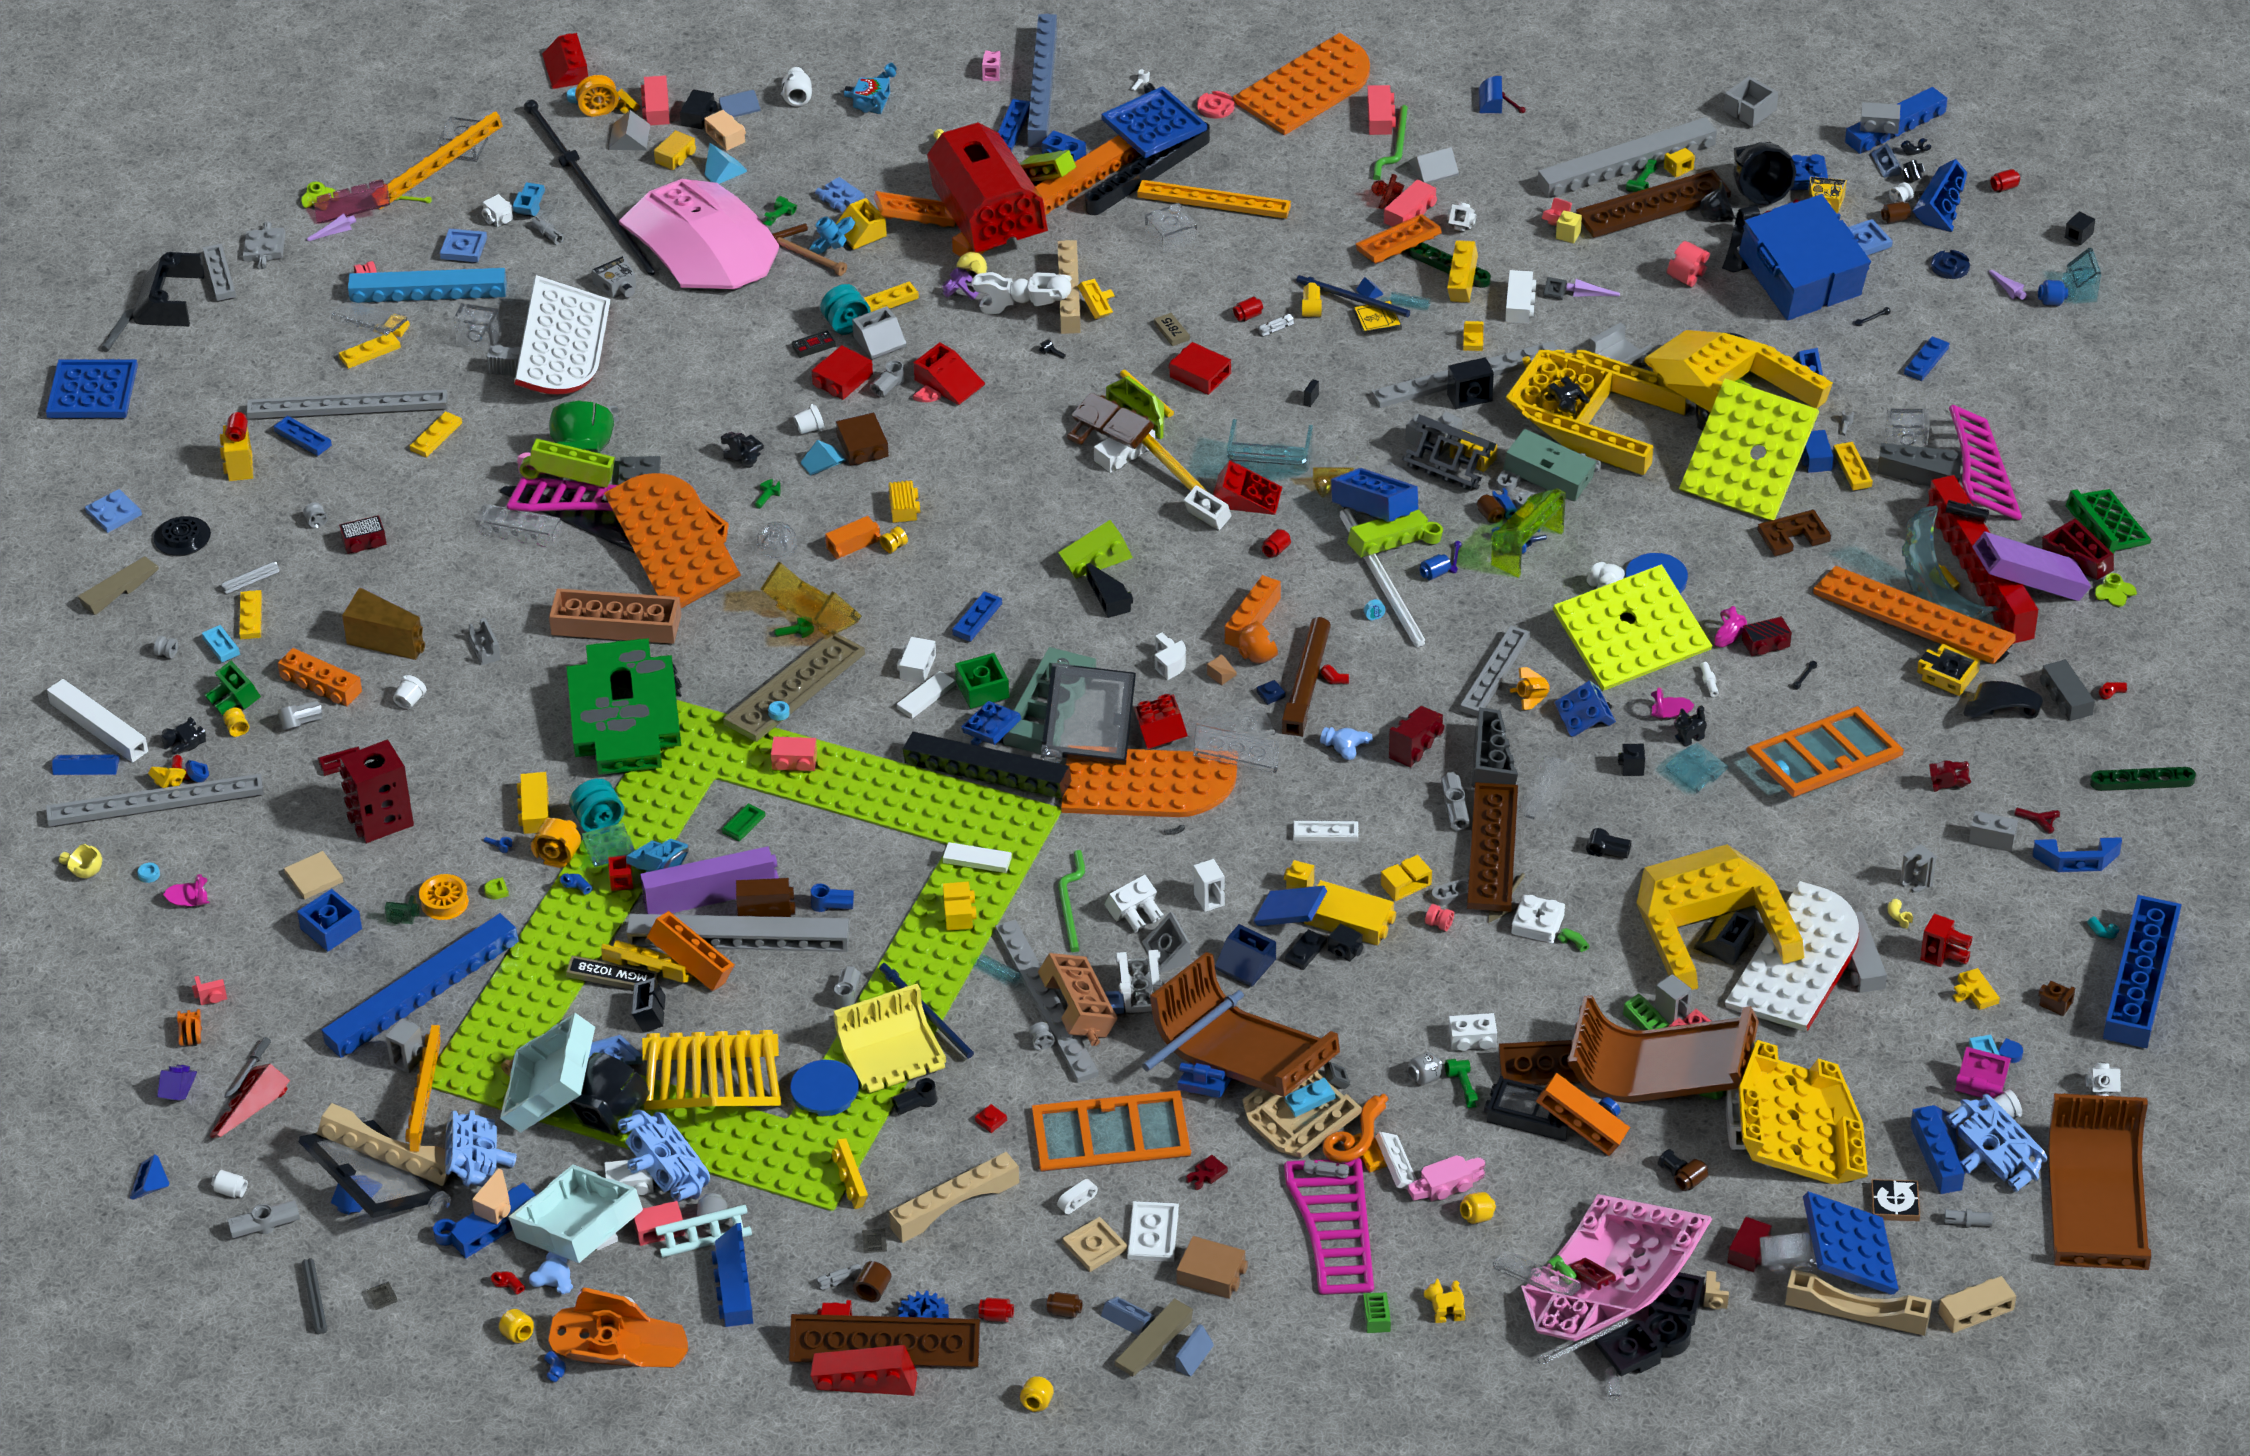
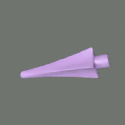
(339, 225)
(2012, 287)
(1585, 289)

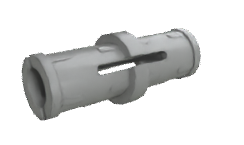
(547, 230)
(1968, 1218)

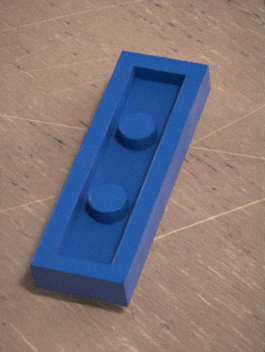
(1926, 358)
(302, 435)
(977, 616)

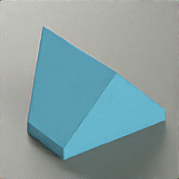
(721, 166)
(821, 457)

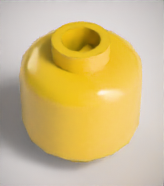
(1477, 1207)
(516, 1326)
(1036, 1394)

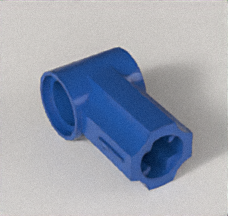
(824, 898)

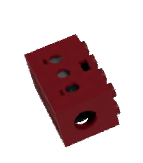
(376, 791)

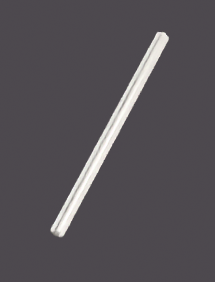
(1387, 587)

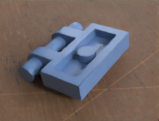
(843, 193)

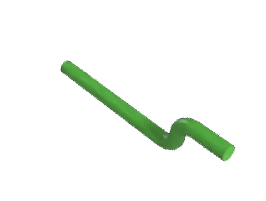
(1399, 145)
(1065, 901)

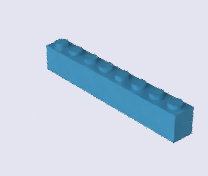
(427, 285)

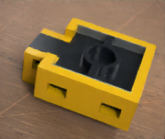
(1948, 669)

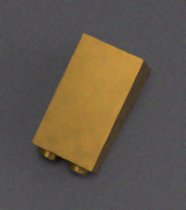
(382, 626)

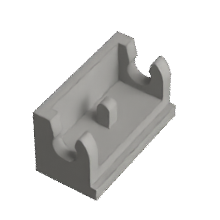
(484, 643)
(1918, 868)

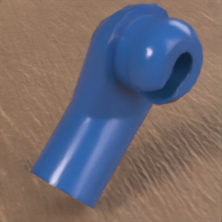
(575, 881)
(557, 1366)

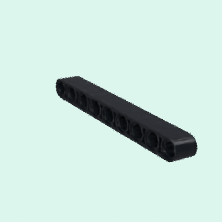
(1147, 169)

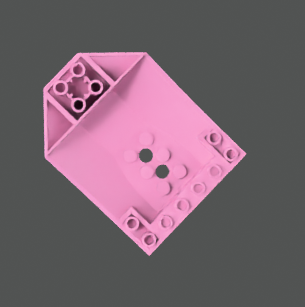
(708, 248)
(1614, 1237)

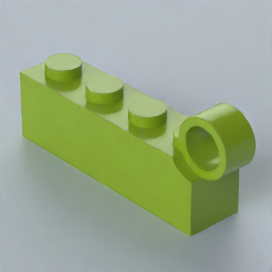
(568, 463)
(1383, 535)

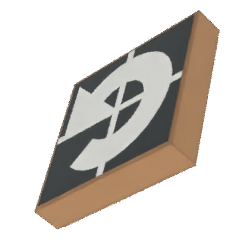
(1895, 1199)

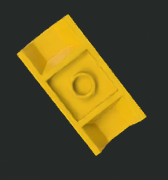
(626, 953)

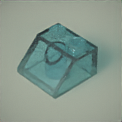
(2083, 277)

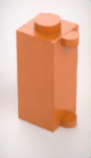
(852, 537)

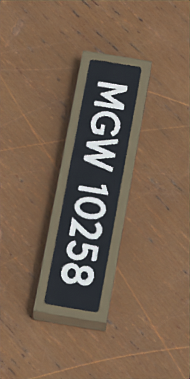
(607, 973)

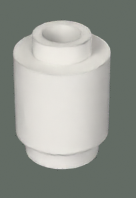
(229, 1184)

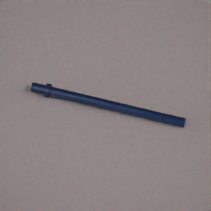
(1354, 296)
(891, 975)

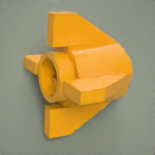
(1531, 688)

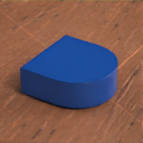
(197, 771)
(2011, 1050)

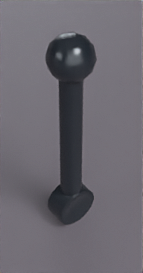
(1859, 322)
(1812, 665)

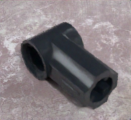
(1601, 842)
(923, 1095)

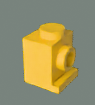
(1679, 162)

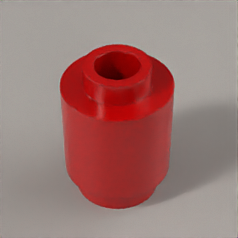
(2005, 180)
(1248, 309)
(236, 427)
(1276, 543)
(996, 1309)

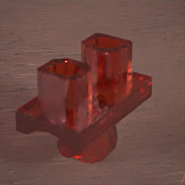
(1388, 191)

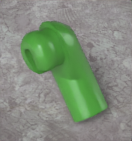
(1575, 937)

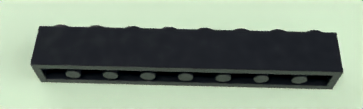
(987, 764)

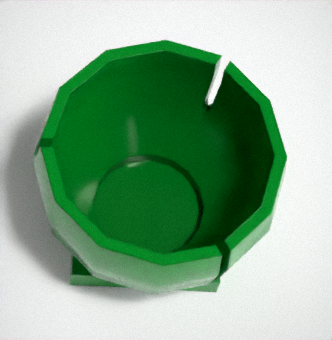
(572, 425)

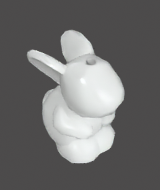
(1604, 574)

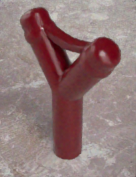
(2040, 818)

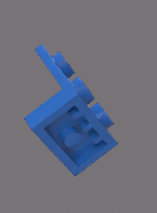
(1584, 708)

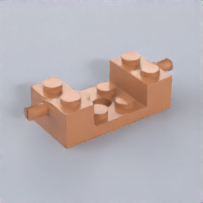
(1088, 1007)

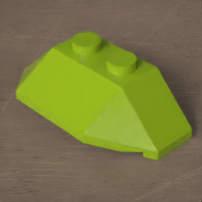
(1136, 397)

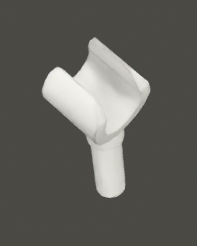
(1142, 78)

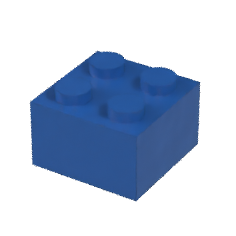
(329, 920)

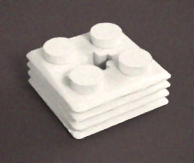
(1538, 918)

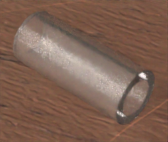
(1612, 1385)

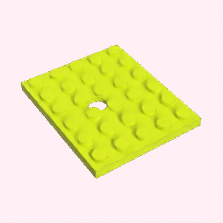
(1722, 459)
(1624, 651)

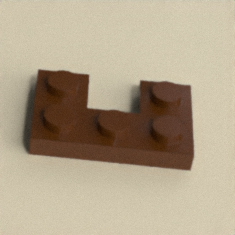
(1777, 531)

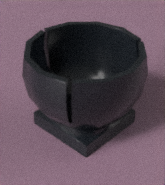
(1764, 171)
(601, 1097)

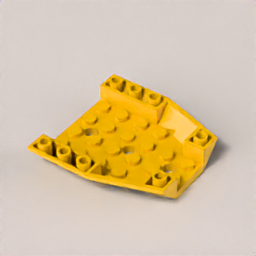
(1825, 1125)

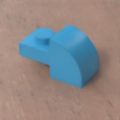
(528, 200)

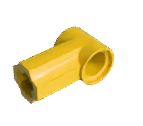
(1311, 301)

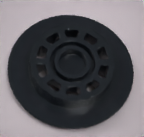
(182, 535)

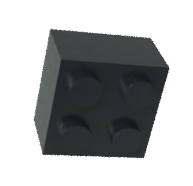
(1470, 383)

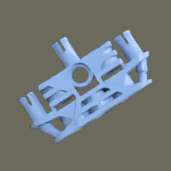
(1994, 1128)
(473, 1148)
(664, 1155)

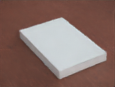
(1153, 1231)

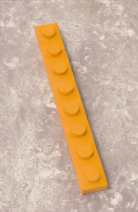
(444, 156)
(1214, 199)
(423, 1090)

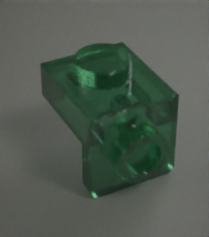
(402, 912)

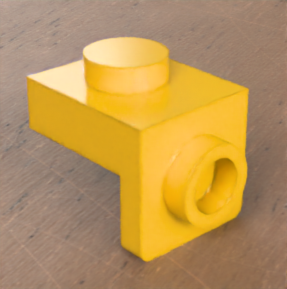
(167, 777)

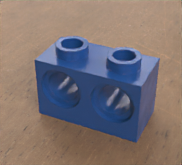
(1060, 142)

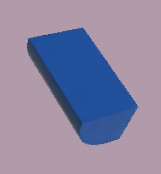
(1491, 95)

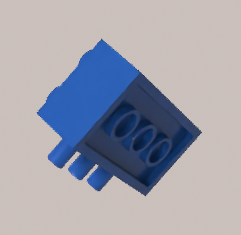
(1374, 494)

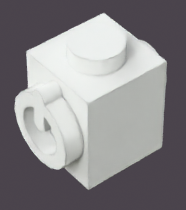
(497, 211)

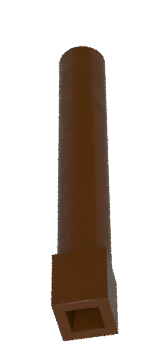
(1297, 708)

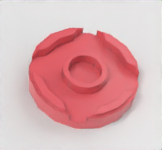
(1210, 108)

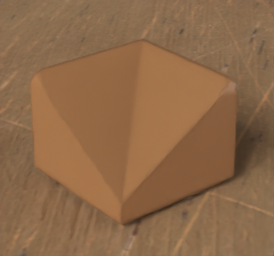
(1220, 670)

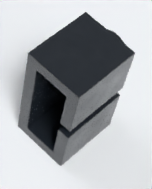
(696, 108)
(648, 1005)

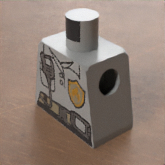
(615, 278)

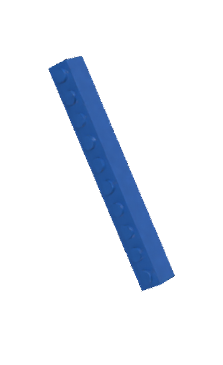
(420, 985)

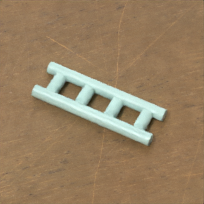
(690, 1224)

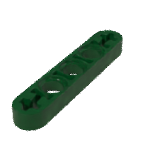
(1423, 251)
(2151, 774)

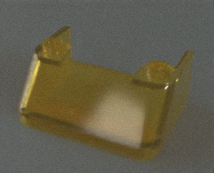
(822, 610)

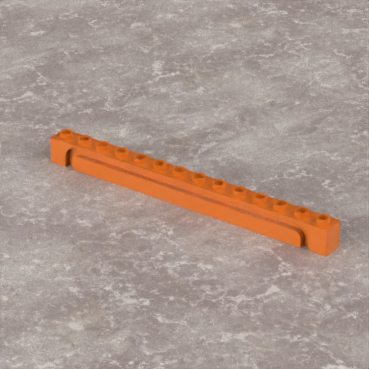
(1088, 171)

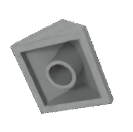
(630, 133)
(1435, 165)
(1170, 942)

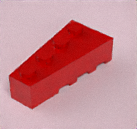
(866, 1371)

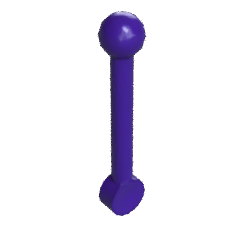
(1457, 544)

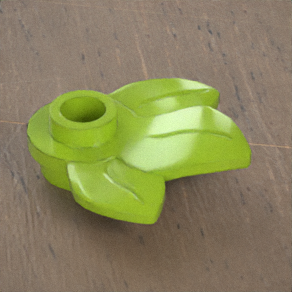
(310, 196)
(2115, 590)

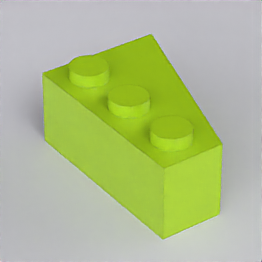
(1099, 547)

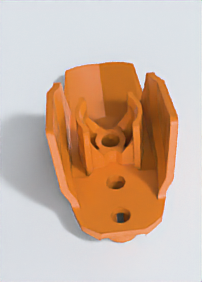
(617, 1333)

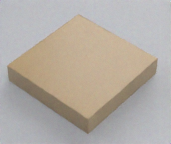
(313, 875)
(1094, 1244)

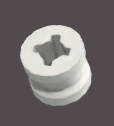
(1901, 193)

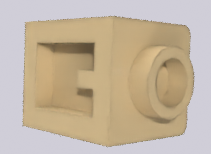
(1712, 1295)

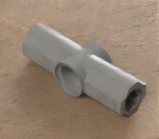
(1455, 801)
(263, 1219)

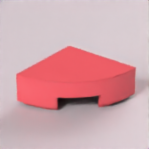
(926, 394)

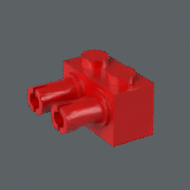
(1939, 941)

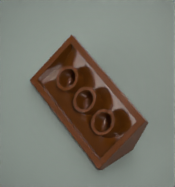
(1536, 1061)

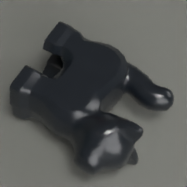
(1567, 395)
(738, 448)
(1690, 726)
(184, 734)

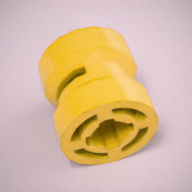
(894, 539)
(236, 722)

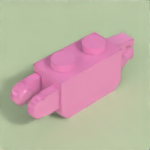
(1447, 1178)

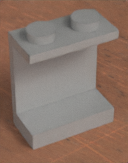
(1614, 345)

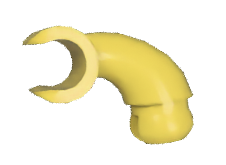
(1903, 918)

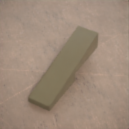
(125, 580)
(1154, 1337)

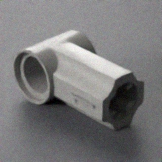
(888, 379)
(296, 715)
(847, 987)

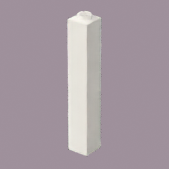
(97, 720)

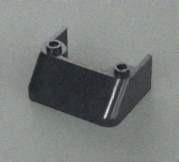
(153, 303)

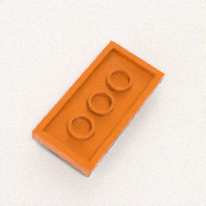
(913, 208)
(1398, 238)

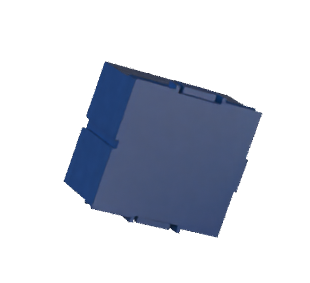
(1804, 256)

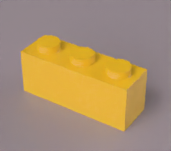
(1462, 271)
(533, 801)

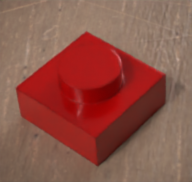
(991, 1118)

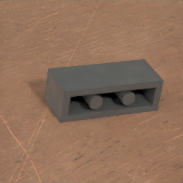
(2067, 690)

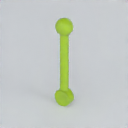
(426, 199)

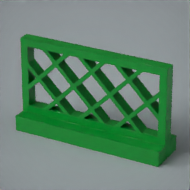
(2097, 525)

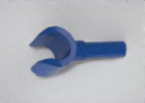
(501, 844)

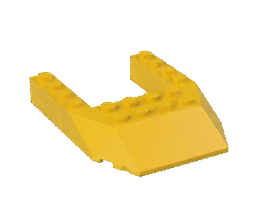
(1701, 360)
(1596, 378)
(1706, 887)

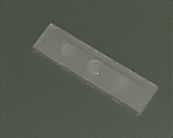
(1535, 1274)

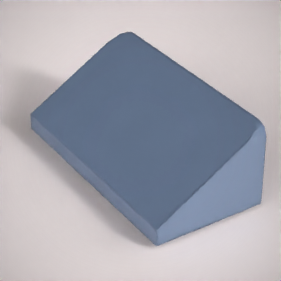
(740, 103)
(1887, 161)
(1127, 1315)
(1193, 1351)

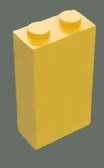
(1355, 910)

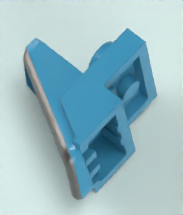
(658, 855)

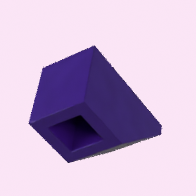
(176, 1082)

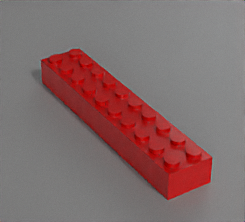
(2016, 608)

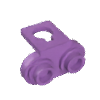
(958, 280)

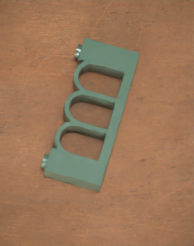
(1027, 734)

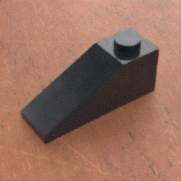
(1109, 592)

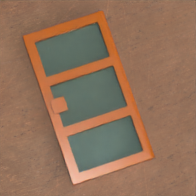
(1825, 751)
(1110, 1130)

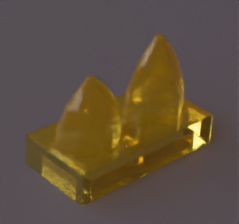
(1323, 475)

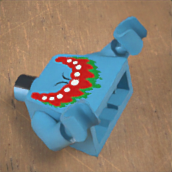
(872, 93)

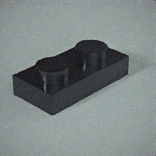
(1305, 949)

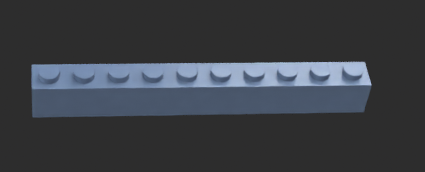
(1042, 79)

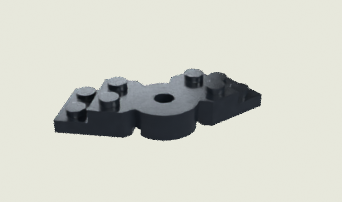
(1664, 1332)

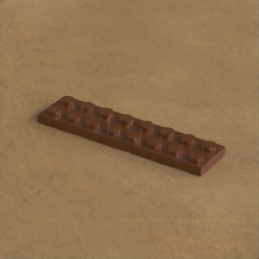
(1649, 203)
(1492, 847)
(927, 1340)

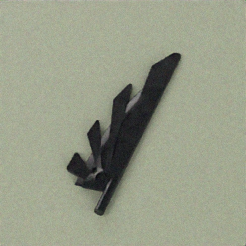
(596, 522)

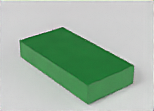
(743, 822)

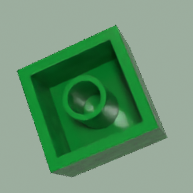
(982, 680)

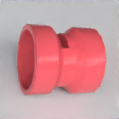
(369, 267)
(1439, 917)

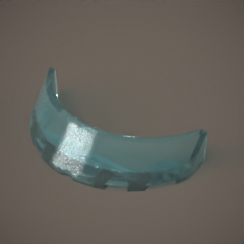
(1924, 571)

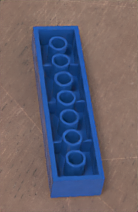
(2142, 971)

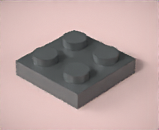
(636, 466)

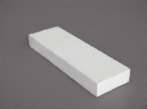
(926, 694)
(1325, 831)
(977, 857)
(1396, 1159)

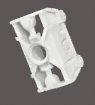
(1150, 980)

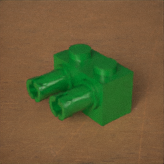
(236, 685)

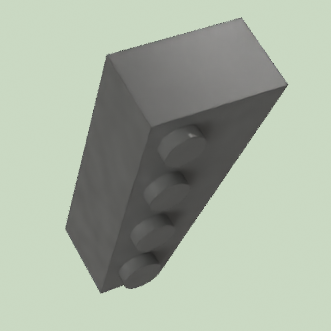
(1918, 463)
(1491, 750)

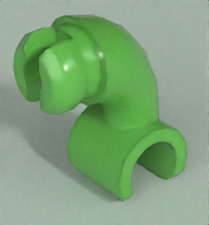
(1559, 1265)

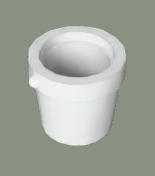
(809, 420)
(409, 692)
(2009, 1103)

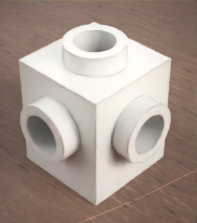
(1456, 212)
(2111, 1079)

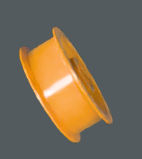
(596, 95)
(443, 896)

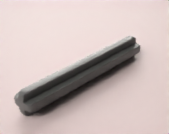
(314, 1296)

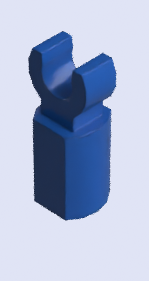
(1505, 502)

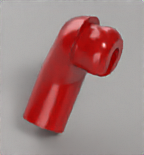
(1333, 676)
(2111, 688)
(177, 762)
(507, 1279)

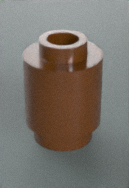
(1896, 212)
(1490, 508)
(1691, 1175)
(1064, 1304)

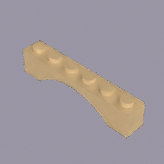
(1069, 306)
(348, 1130)
(917, 1214)
(1901, 1313)

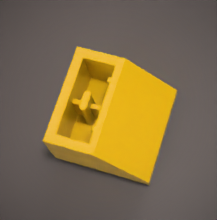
(868, 223)

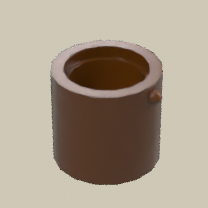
(872, 1281)

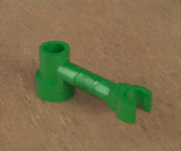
(1640, 183)
(781, 207)
(1460, 1069)

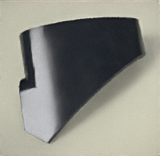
(1733, 260)
(2001, 694)

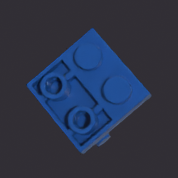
(990, 723)
(1203, 1080)

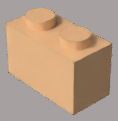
(725, 130)

